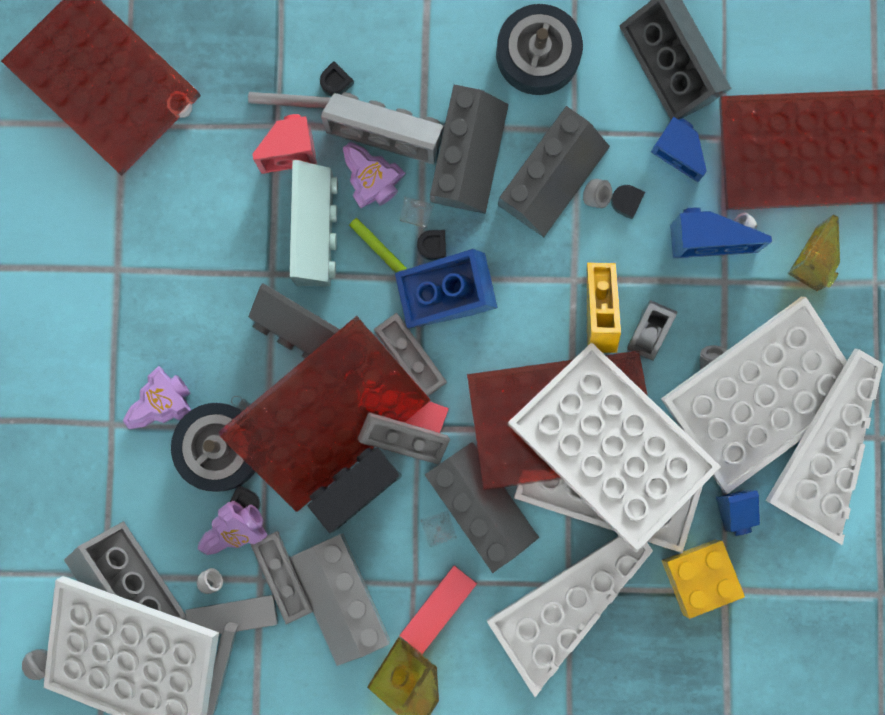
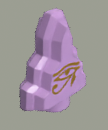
(371, 175)
(159, 401)
(233, 528)

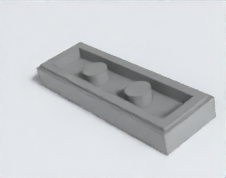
(410, 354)
(403, 438)
(281, 578)
(247, 613)
(221, 664)

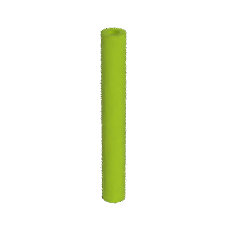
(377, 246)

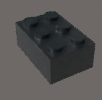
(353, 489)

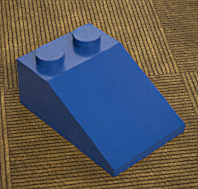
(711, 234)
(446, 289)

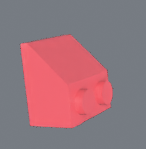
(285, 142)

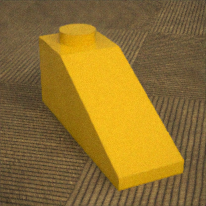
(603, 307)

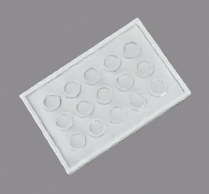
(759, 393)
(614, 446)
(126, 654)

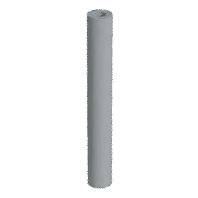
(287, 100)

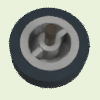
(539, 49)
(203, 455)

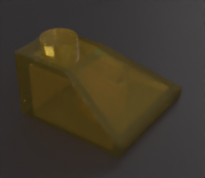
(819, 257)
(406, 681)

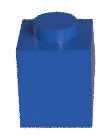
(681, 148)
(739, 511)

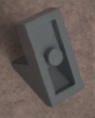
(651, 329)

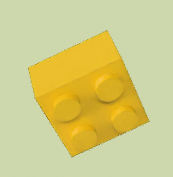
(703, 578)

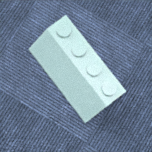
(312, 224)

